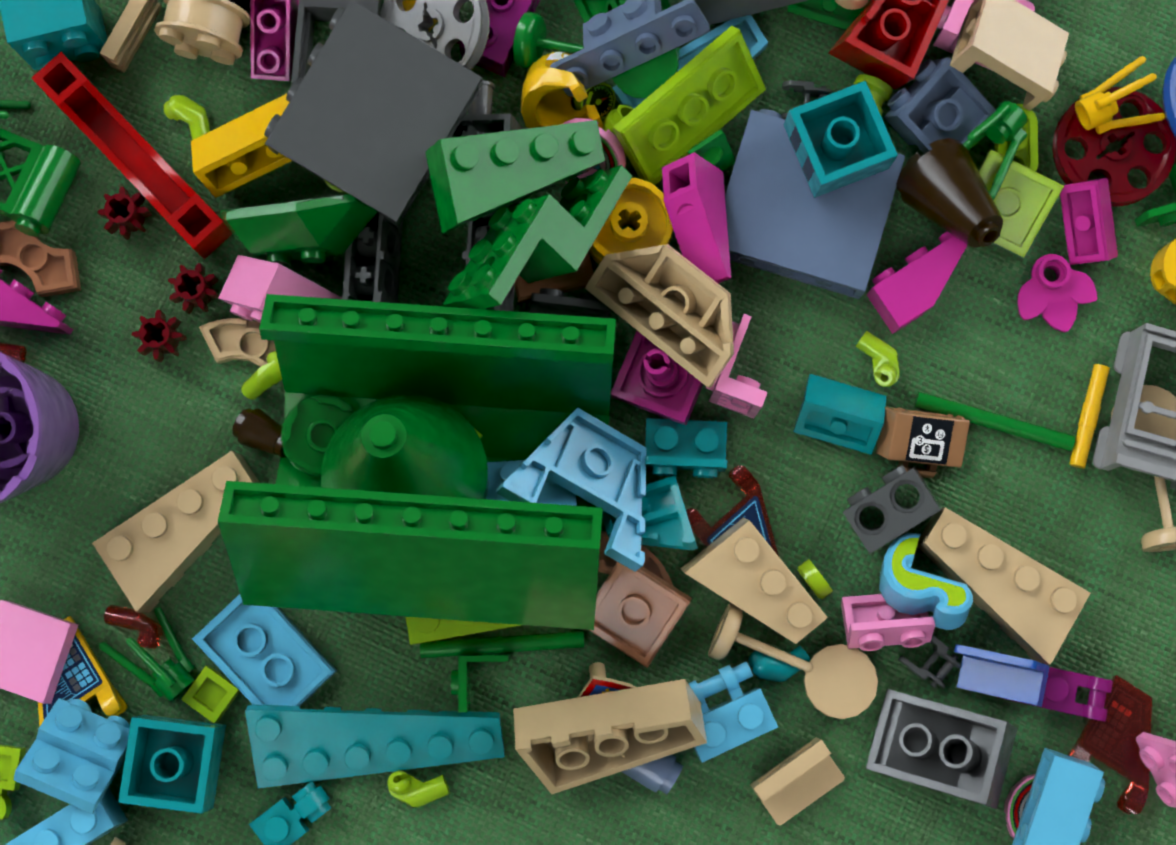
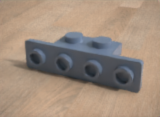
(631, 37)

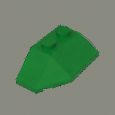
(299, 229)

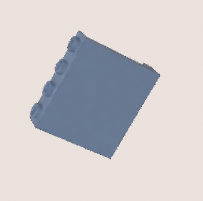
(789, 232)

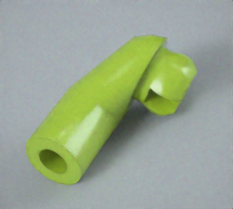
(262, 378)

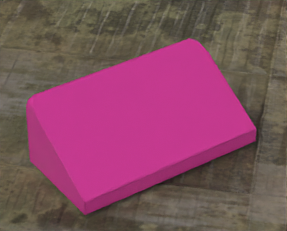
(1088, 221)

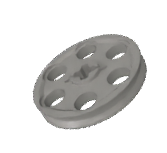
(449, 28)

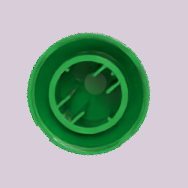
(407, 448)

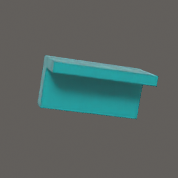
(841, 414)

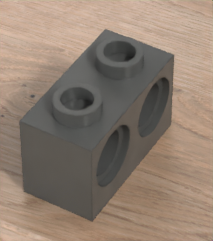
(896, 516)

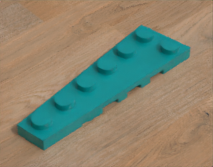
(335, 743)

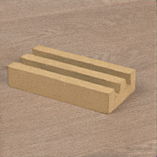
(129, 32)

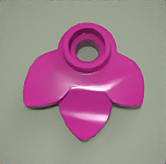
(1055, 299)

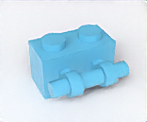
(736, 719)

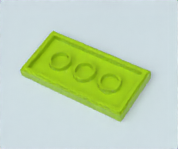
(690, 105)

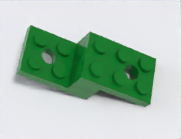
(537, 239)

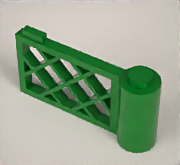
(40, 183)

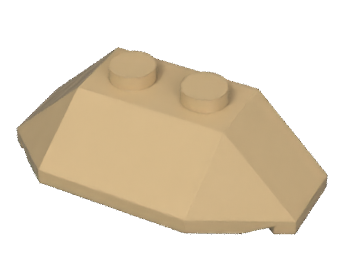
(670, 306)

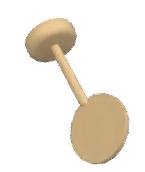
(1164, 538)
(836, 678)

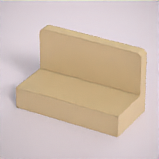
(798, 781)

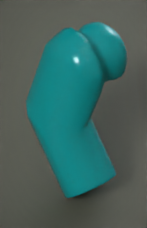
(772, 669)

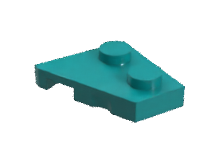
(664, 517)

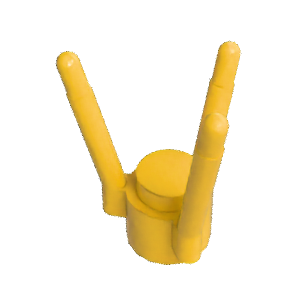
(1097, 108)

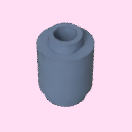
(657, 774)

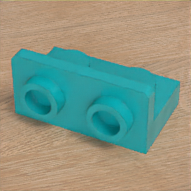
(693, 447)

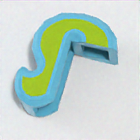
(918, 591)

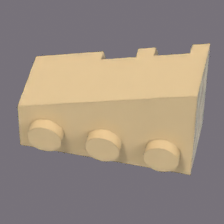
(757, 581)

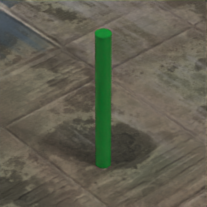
(995, 421)
(502, 644)

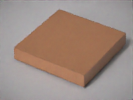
(637, 612)

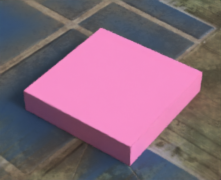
(32, 651)

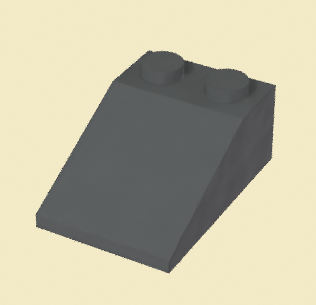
(942, 748)

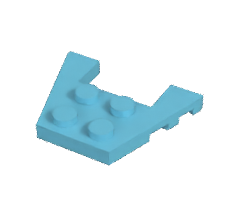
(597, 467)

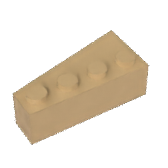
(168, 536)
(607, 732)

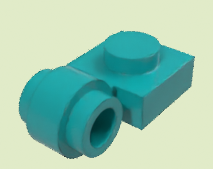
(284, 824)

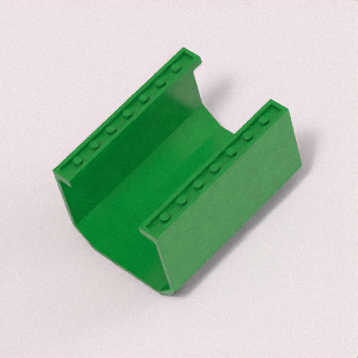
(418, 552)

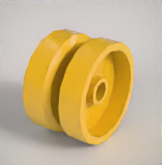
(644, 209)

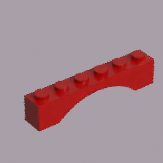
(132, 155)

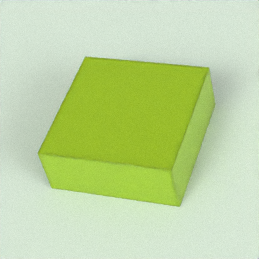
(211, 694)

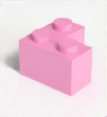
(255, 278)

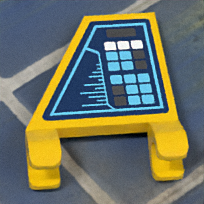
(83, 680)

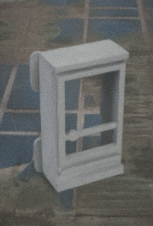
(1120, 442)

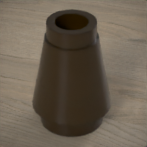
(258, 431)

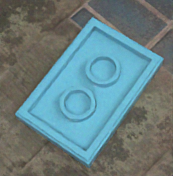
(264, 654)

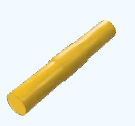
(1089, 416)

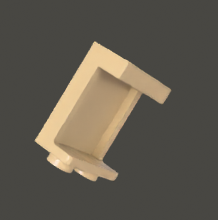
(1014, 45)

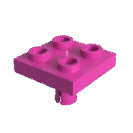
(656, 382)

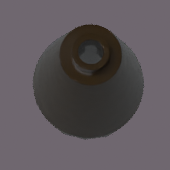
(951, 193)

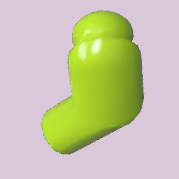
(182, 108)
(884, 359)
(415, 792)

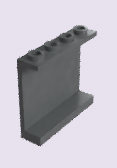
(372, 110)

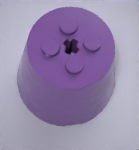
(42, 427)

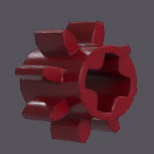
(113, 207)
(183, 287)
(149, 340)

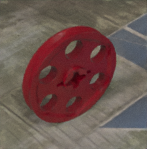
(1116, 164)

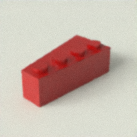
(890, 38)

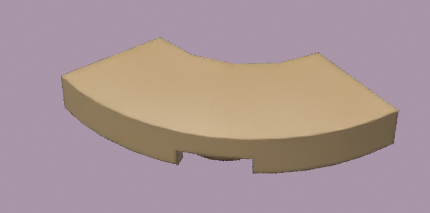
(236, 340)

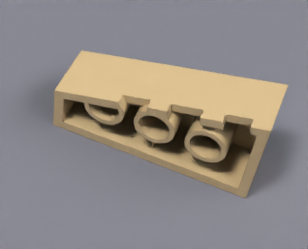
(1012, 588)

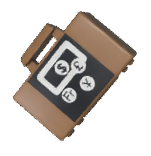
(923, 439)

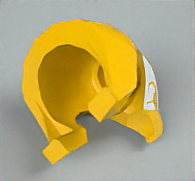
(545, 100)

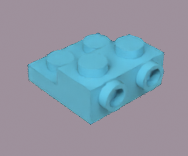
(75, 754)

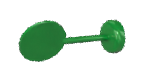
(637, 82)

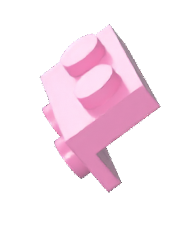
(875, 624)

